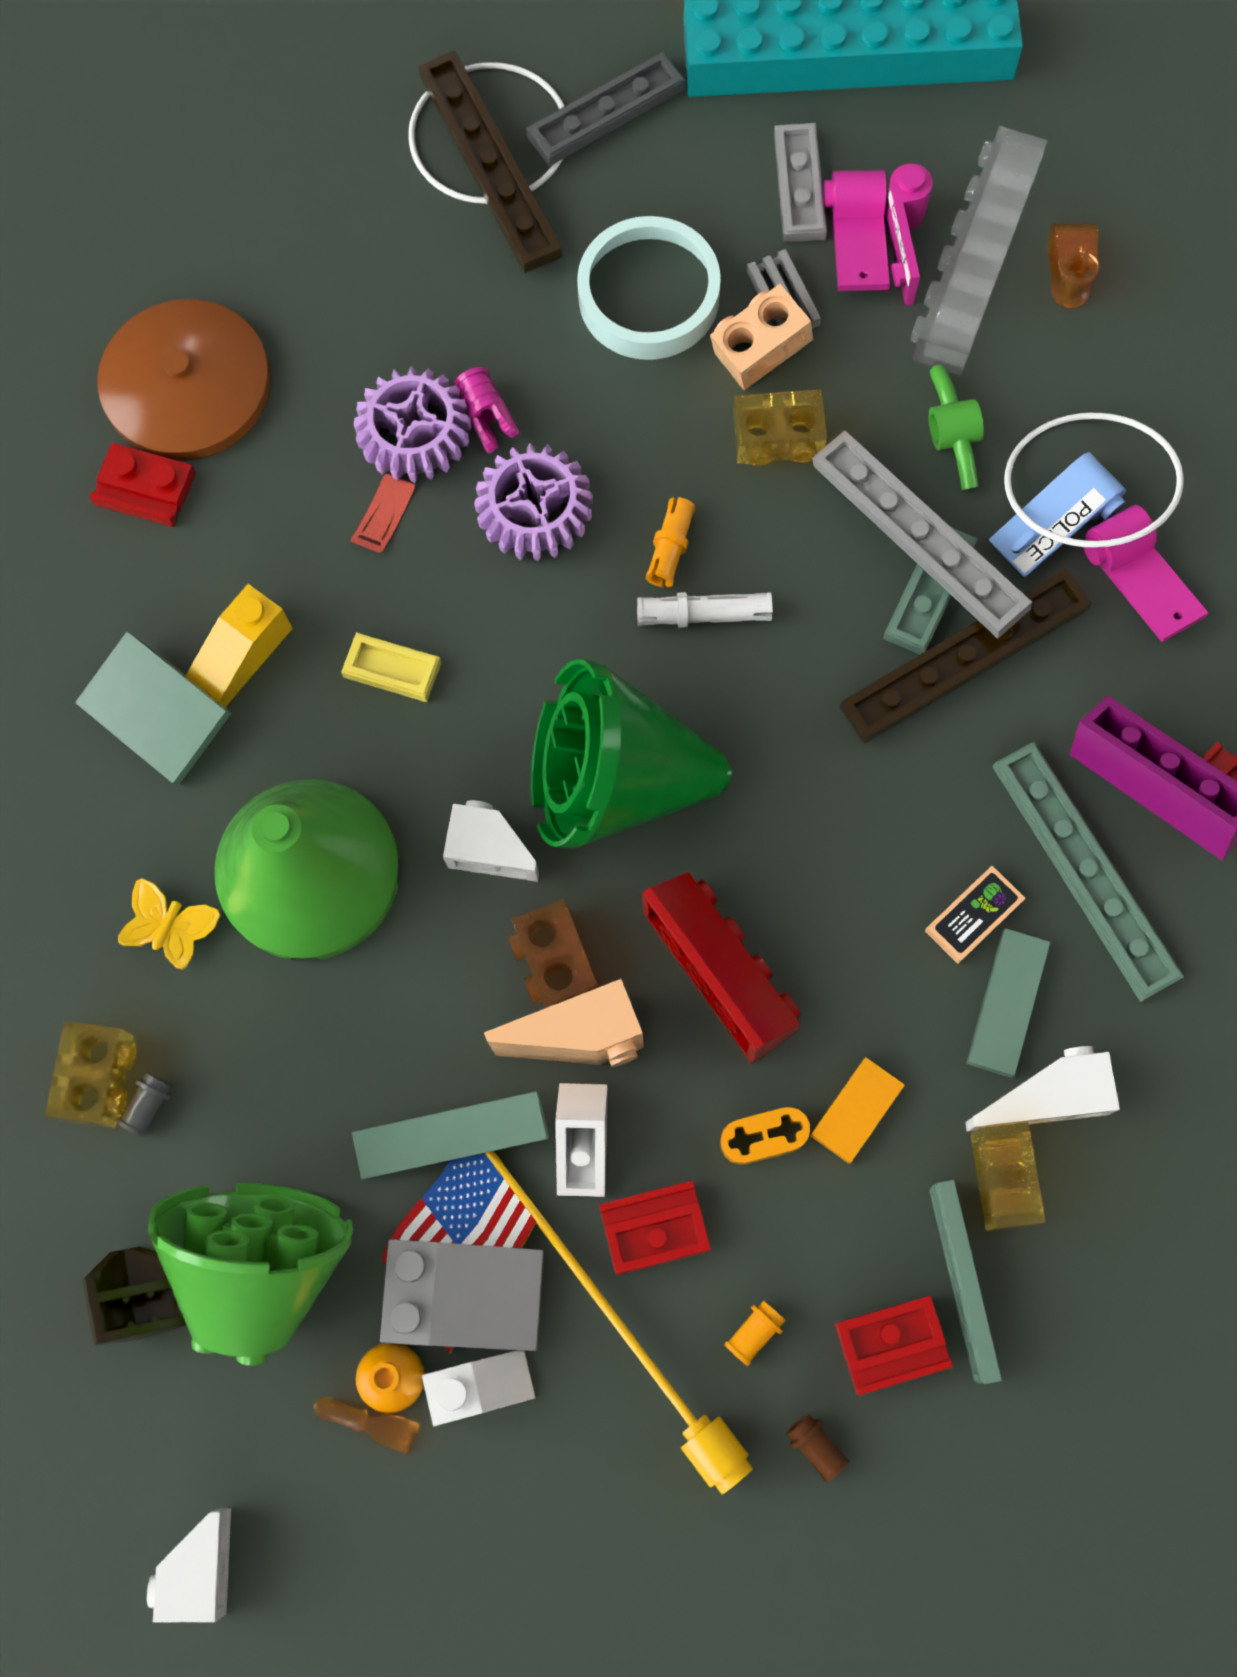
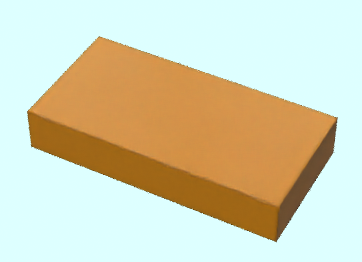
(857, 1110)

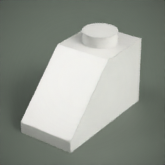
(486, 844)
(581, 1139)
(478, 1387)
(194, 1575)

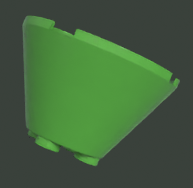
(247, 1262)

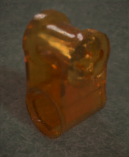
(1072, 261)

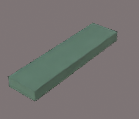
(450, 1135)
(964, 1283)

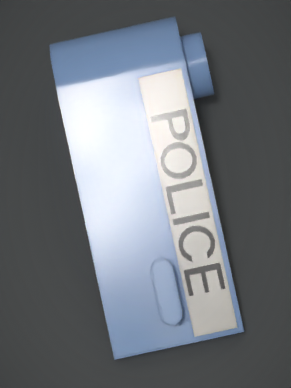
(1063, 507)

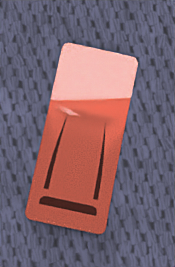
(383, 513)

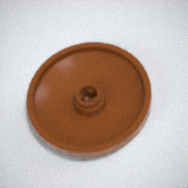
(184, 379)

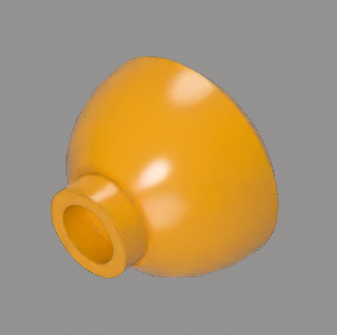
(390, 1377)

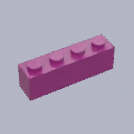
(1159, 775)

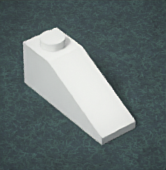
(1066, 1090)

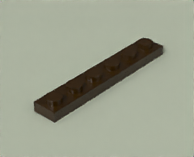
(490, 161)
(961, 659)

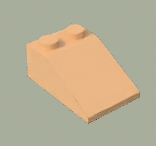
(580, 1030)

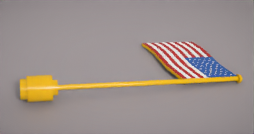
(485, 1206)

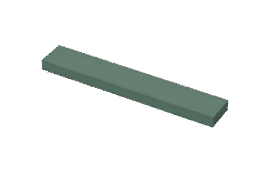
(1087, 872)

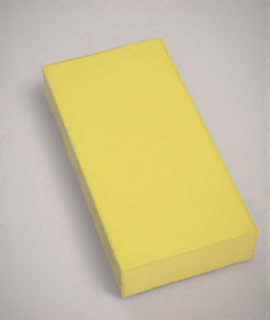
(391, 667)

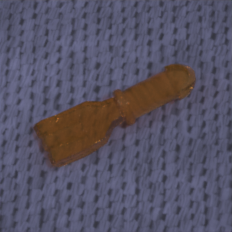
(384, 1428)

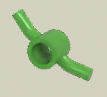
(955, 425)

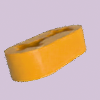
(761, 1124)

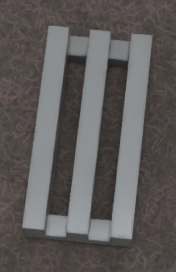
(771, 267)

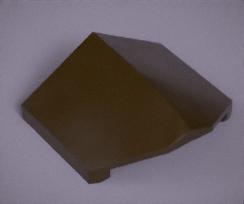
(130, 1297)

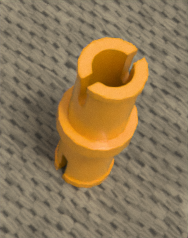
(670, 542)

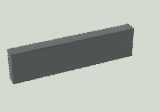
(605, 109)

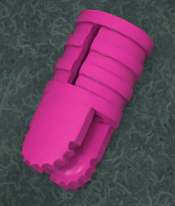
(484, 406)

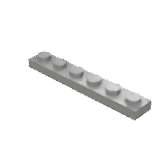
(922, 534)

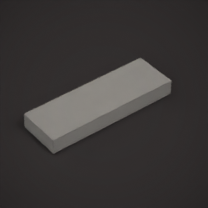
(800, 182)

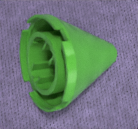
(307, 869)

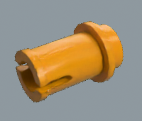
(755, 1332)

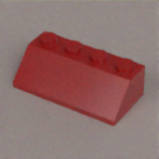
(720, 965)

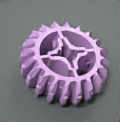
(404, 405)
(562, 485)

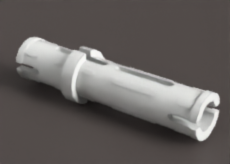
(698, 609)

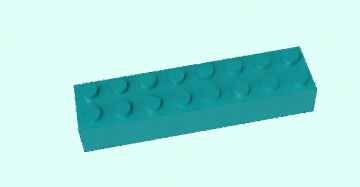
(846, 44)

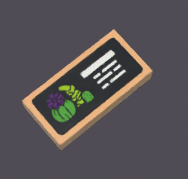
(974, 914)

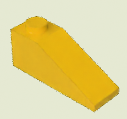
(239, 644)

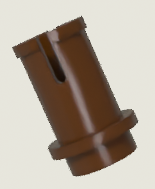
(817, 1447)

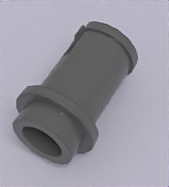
(145, 1104)

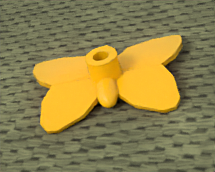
(166, 928)

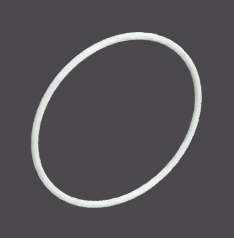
(480, 66)
(1103, 543)

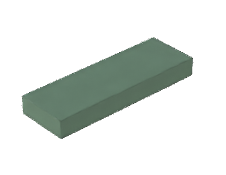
(920, 609)
(1008, 1003)

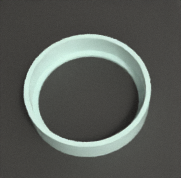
(649, 344)

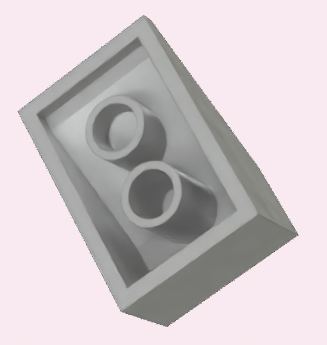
(462, 1295)

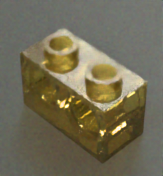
(776, 416)
(76, 1074)
(1007, 1177)

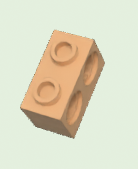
(769, 343)

